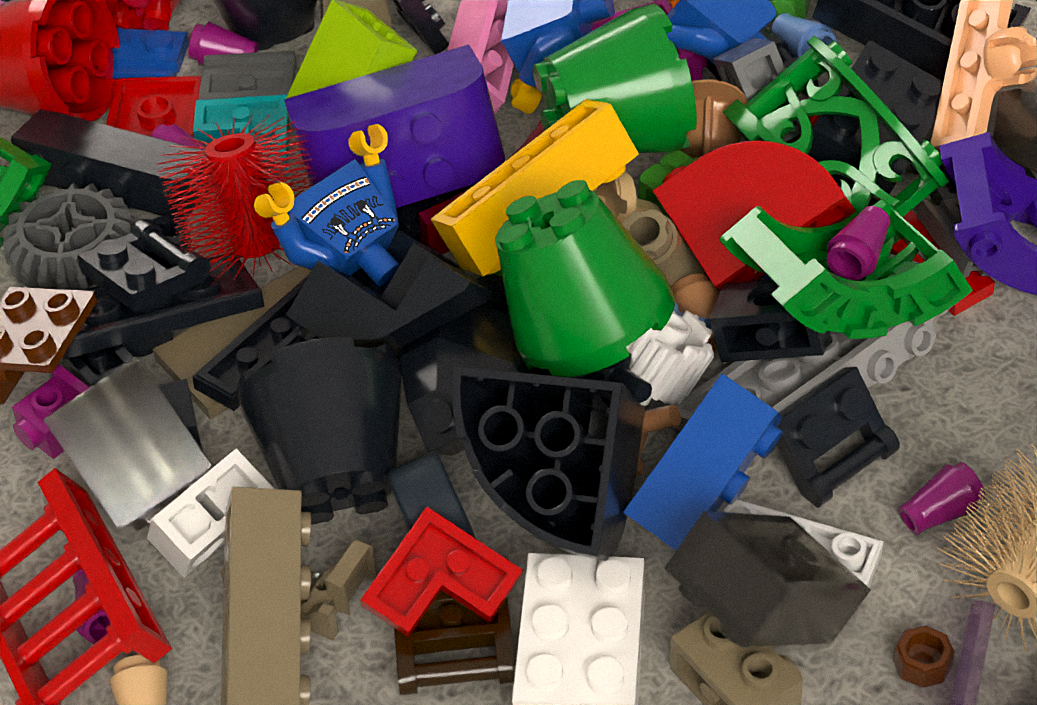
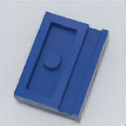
(149, 53)

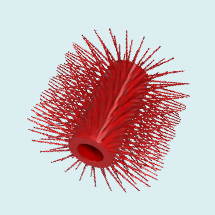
(237, 181)

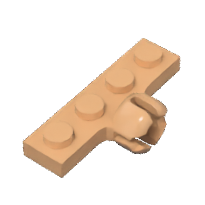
(980, 63)

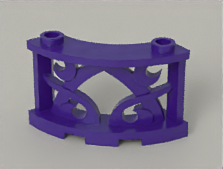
(990, 196)

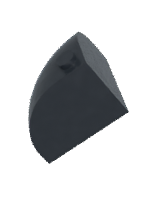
(552, 452)

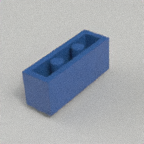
(706, 461)

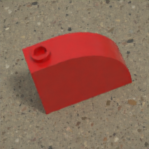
(731, 182)

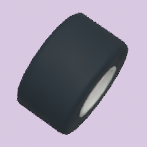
(426, 484)

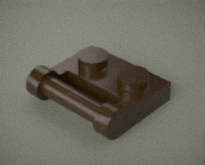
(450, 628)

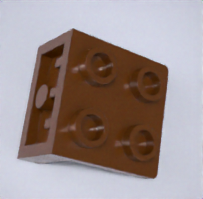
(38, 330)

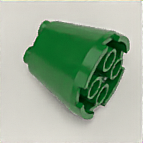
(634, 71)
(577, 282)

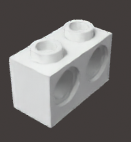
(195, 521)

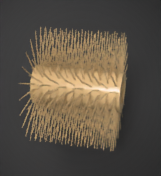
(1015, 577)

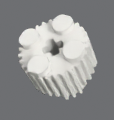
(672, 357)

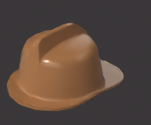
(712, 126)

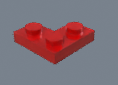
(438, 559)

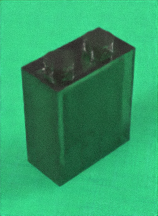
(129, 445)

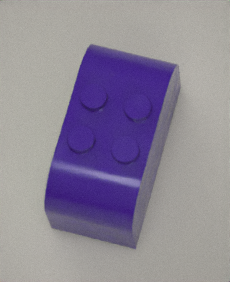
(434, 120)

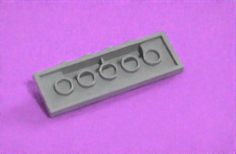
(787, 379)

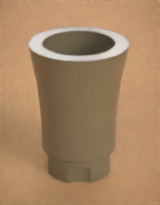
(663, 244)

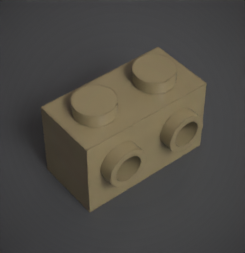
(729, 674)

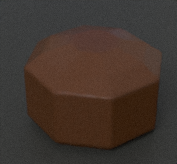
(923, 656)

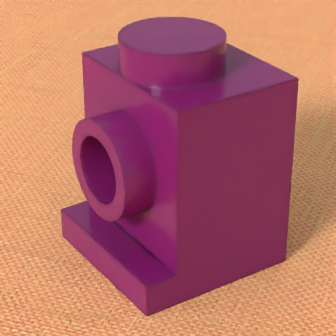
(41, 403)

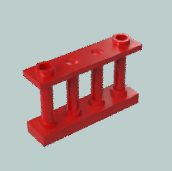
(109, 589)

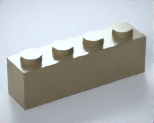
(264, 598)

